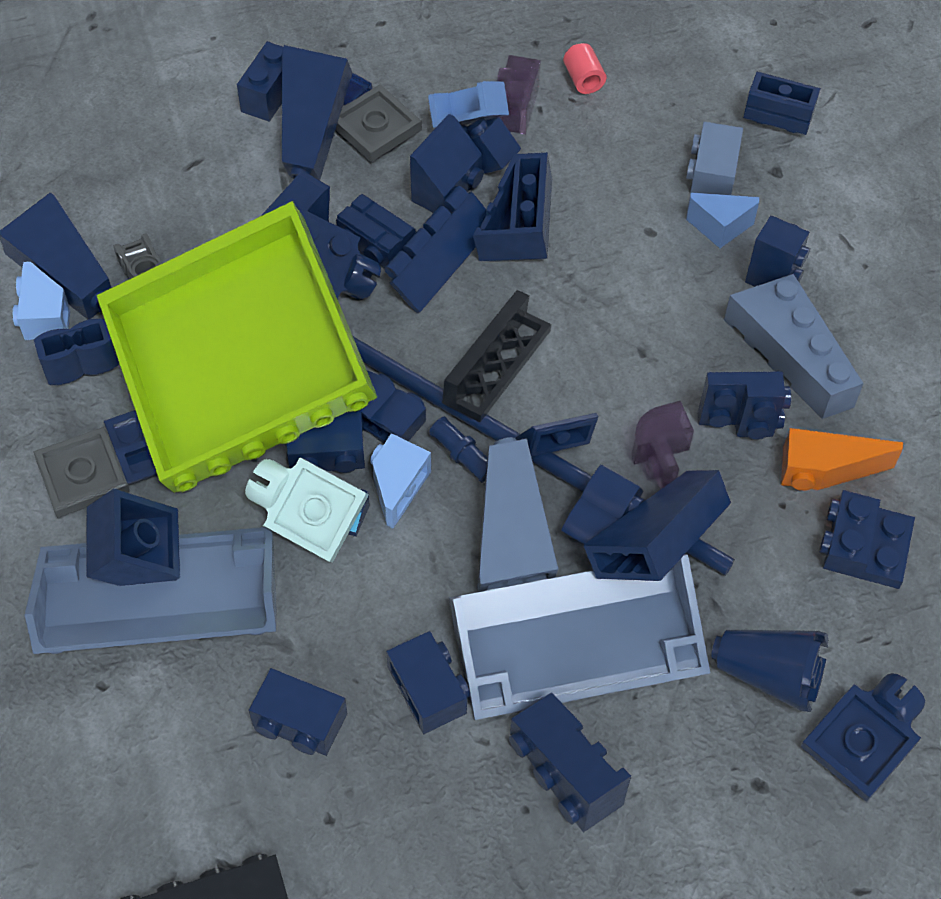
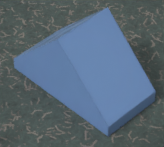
(721, 216)

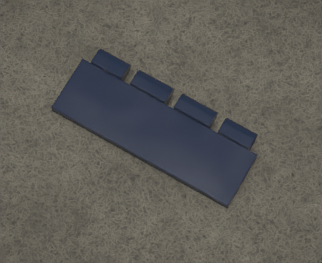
(437, 249)

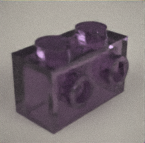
(521, 86)

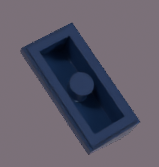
(560, 434)

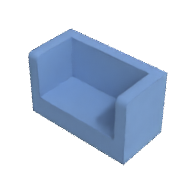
(471, 104)

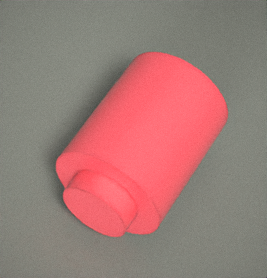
(584, 68)

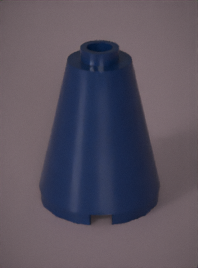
(775, 662)

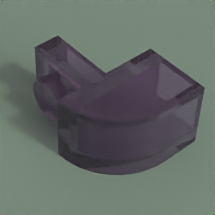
(659, 436)

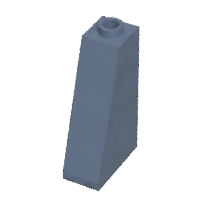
(514, 524)

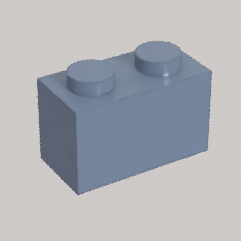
(716, 159)

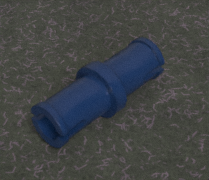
(462, 448)

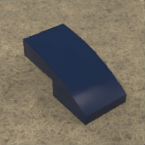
(130, 447)

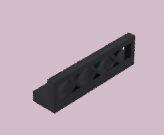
(487, 348)

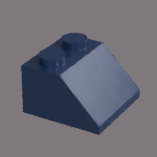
(442, 163)
(131, 540)

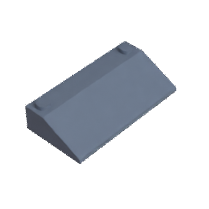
(221, 592)
(576, 638)

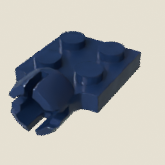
(339, 253)
(867, 734)

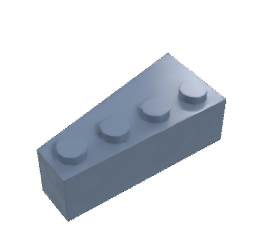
(796, 341)

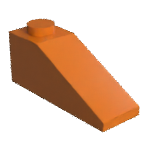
(828, 459)

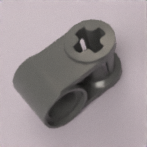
(136, 256)

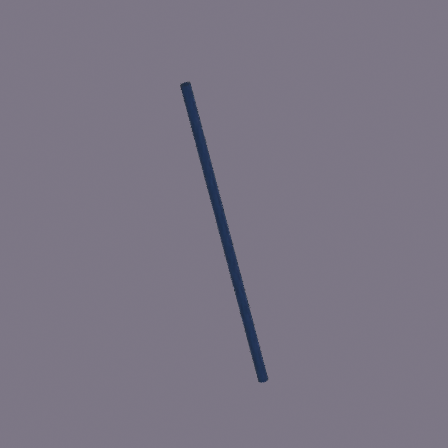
(496, 430)

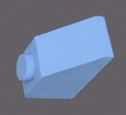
(398, 475)

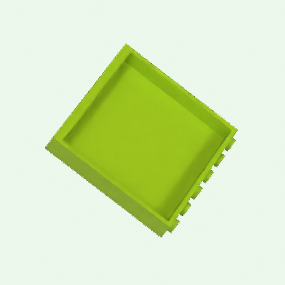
(234, 348)

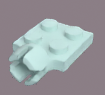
(307, 505)

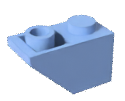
(40, 304)

